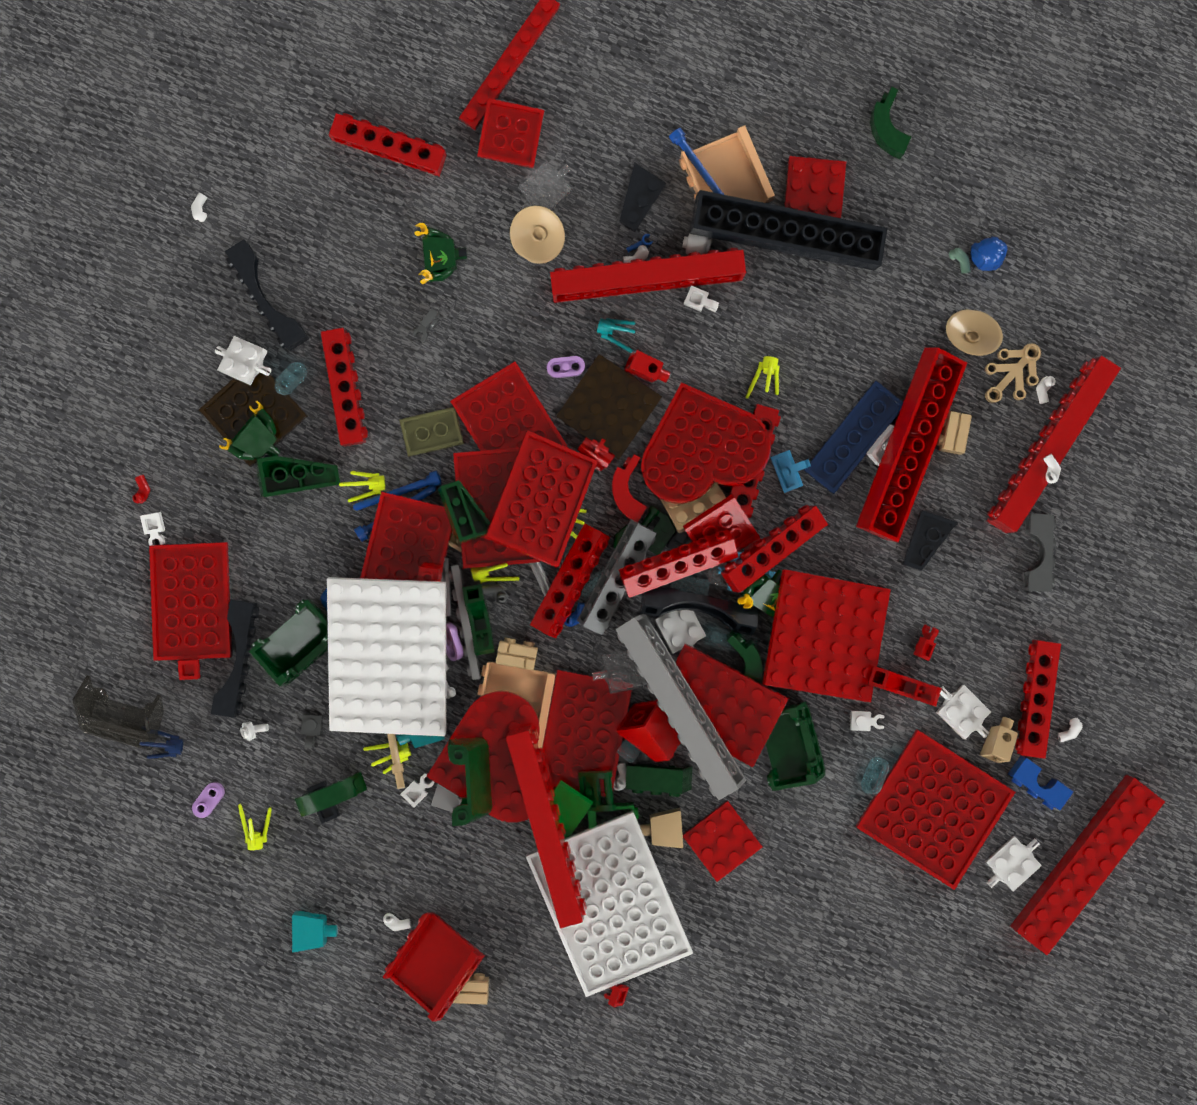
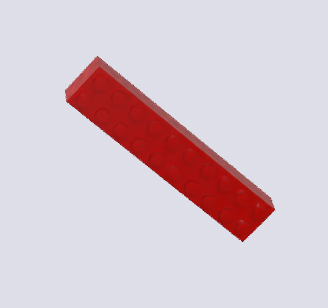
(648, 275)
(1054, 438)
(911, 444)
(546, 826)
(1087, 864)

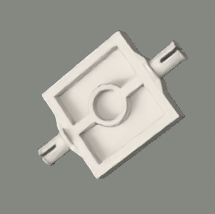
(242, 360)
(679, 629)
(963, 712)
(1013, 863)

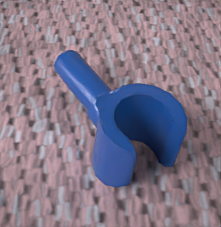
(642, 242)

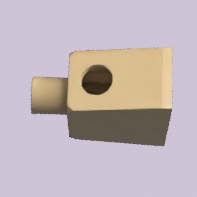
(1000, 742)
(665, 828)

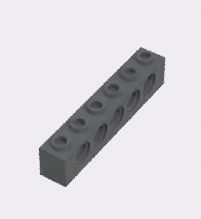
(607, 583)

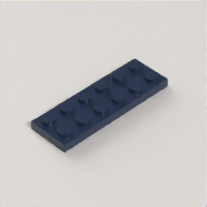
(854, 437)

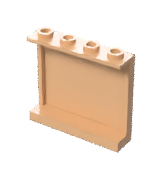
(732, 166)
(531, 685)

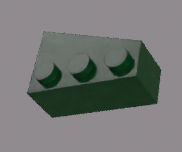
(463, 513)
(658, 779)

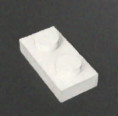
(878, 448)

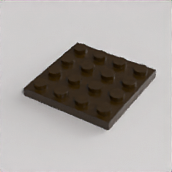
(609, 406)
(230, 408)

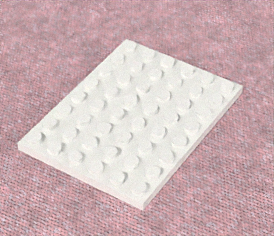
(387, 656)
(628, 912)

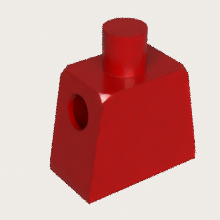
(638, 366)

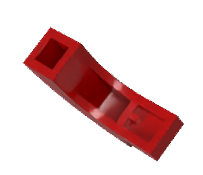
(623, 499)
(904, 686)

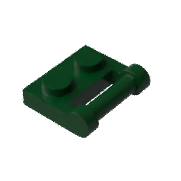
(664, 529)
(590, 787)

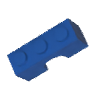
(1054, 793)

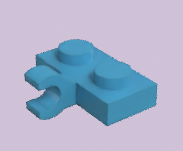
(788, 471)

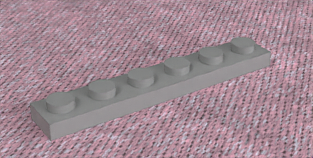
(473, 668)

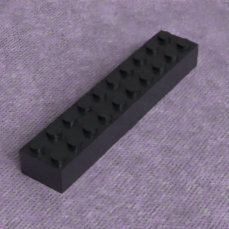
(788, 230)

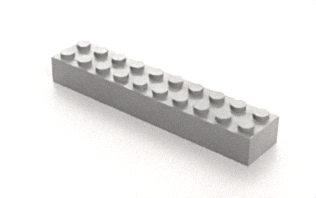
(681, 706)

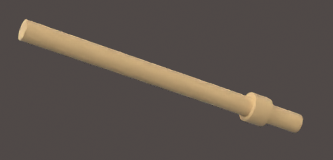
(397, 767)

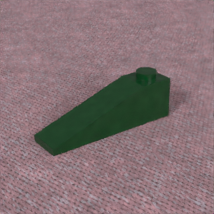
(288, 475)

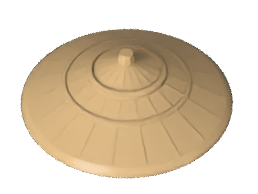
(537, 234)
(974, 332)

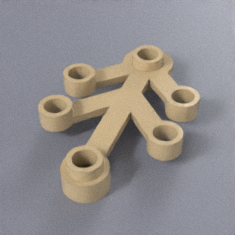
(1014, 371)

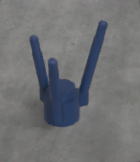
(173, 746)

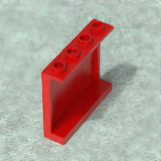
(434, 965)

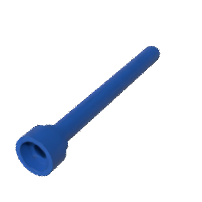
(678, 138)
(432, 479)
(364, 531)

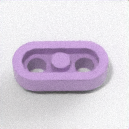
(565, 365)
(454, 648)
(207, 800)

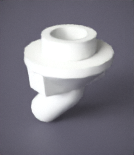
(248, 730)

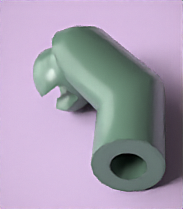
(962, 257)

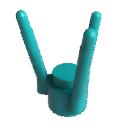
(607, 327)

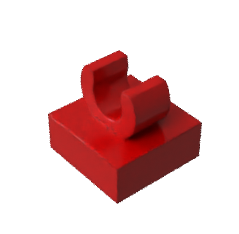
(189, 669)
(617, 995)

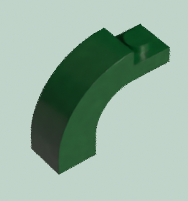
(883, 131)
(479, 619)
(750, 654)
(331, 794)

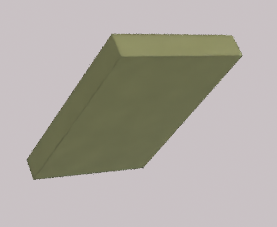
(431, 431)

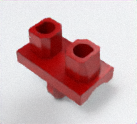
(597, 451)

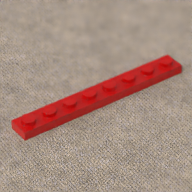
(509, 61)

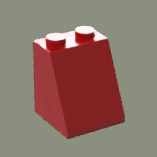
(650, 731)

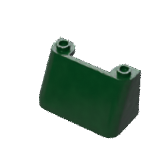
(293, 644)
(794, 750)
(475, 757)

